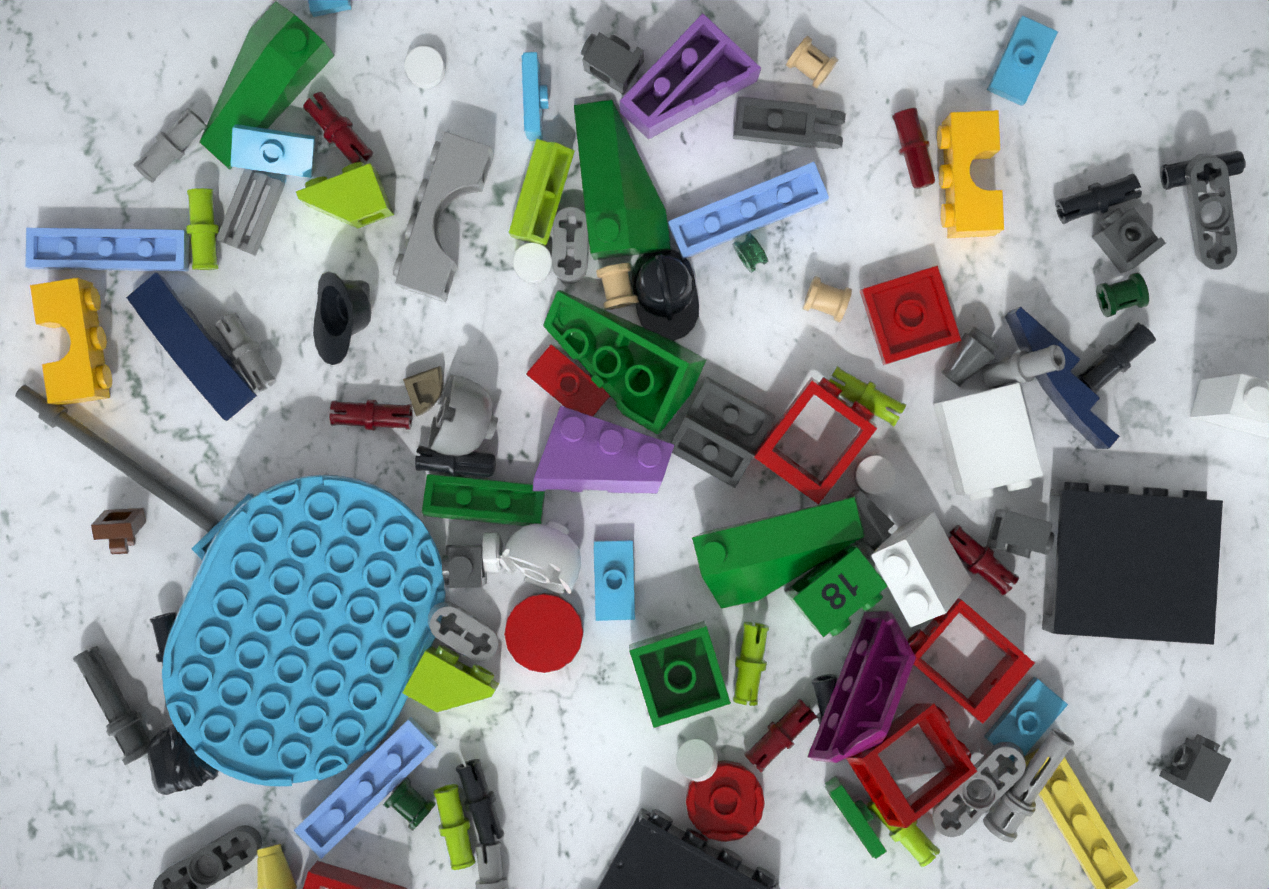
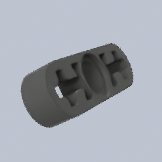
(1220, 182)
(226, 842)

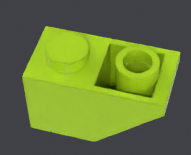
(351, 197)
(447, 683)

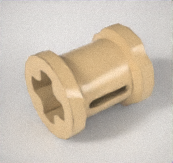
(812, 62)
(617, 286)
(827, 299)

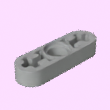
(1007, 777)

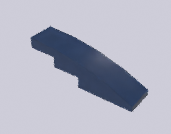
(191, 347)
(1062, 386)

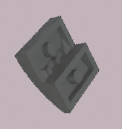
(721, 432)

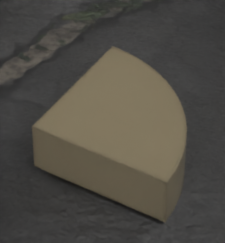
(425, 389)

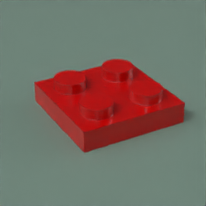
(910, 315)

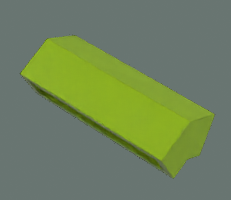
(541, 192)

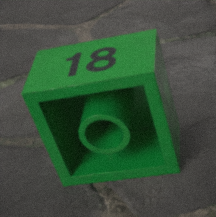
(837, 590)
(679, 674)

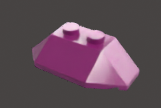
(866, 690)

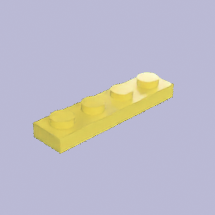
(1084, 829)

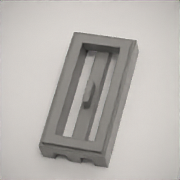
(237, 204)

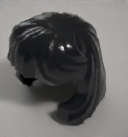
(175, 764)

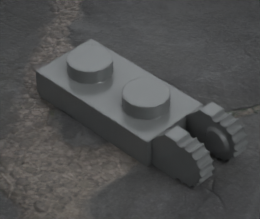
(785, 123)

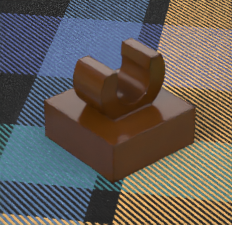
(119, 527)

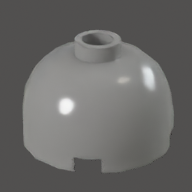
(462, 418)

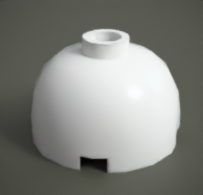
(544, 556)

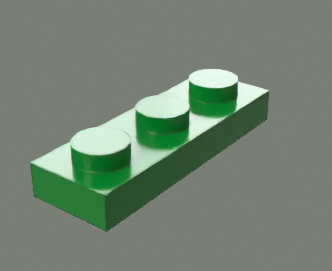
(482, 500)

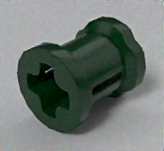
(1122, 295)
(409, 804)

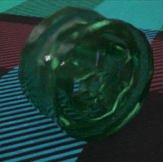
(750, 252)

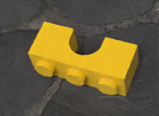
(968, 208)
(82, 372)

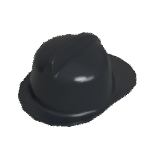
(665, 294)
(340, 312)

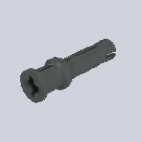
(122, 721)

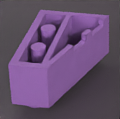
(688, 78)
(600, 456)

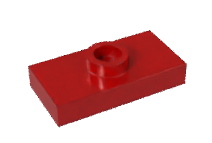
(567, 382)

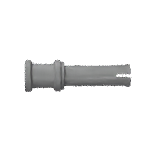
(1023, 803)

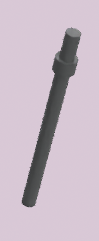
(57, 415)

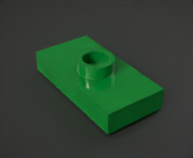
(857, 816)

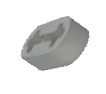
(560, 245)
(458, 639)

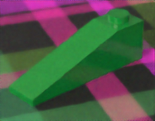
(268, 75)
(618, 193)
(635, 366)
(764, 554)

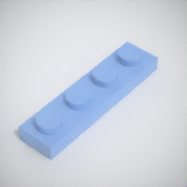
(748, 210)
(107, 249)
(365, 787)

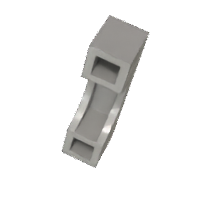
(457, 170)

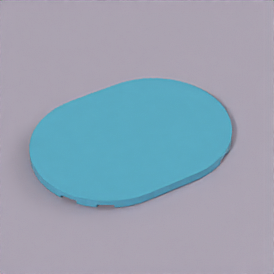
(302, 630)

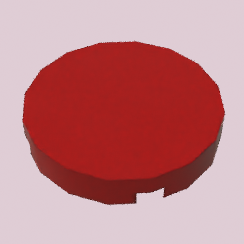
(544, 633)
(726, 803)

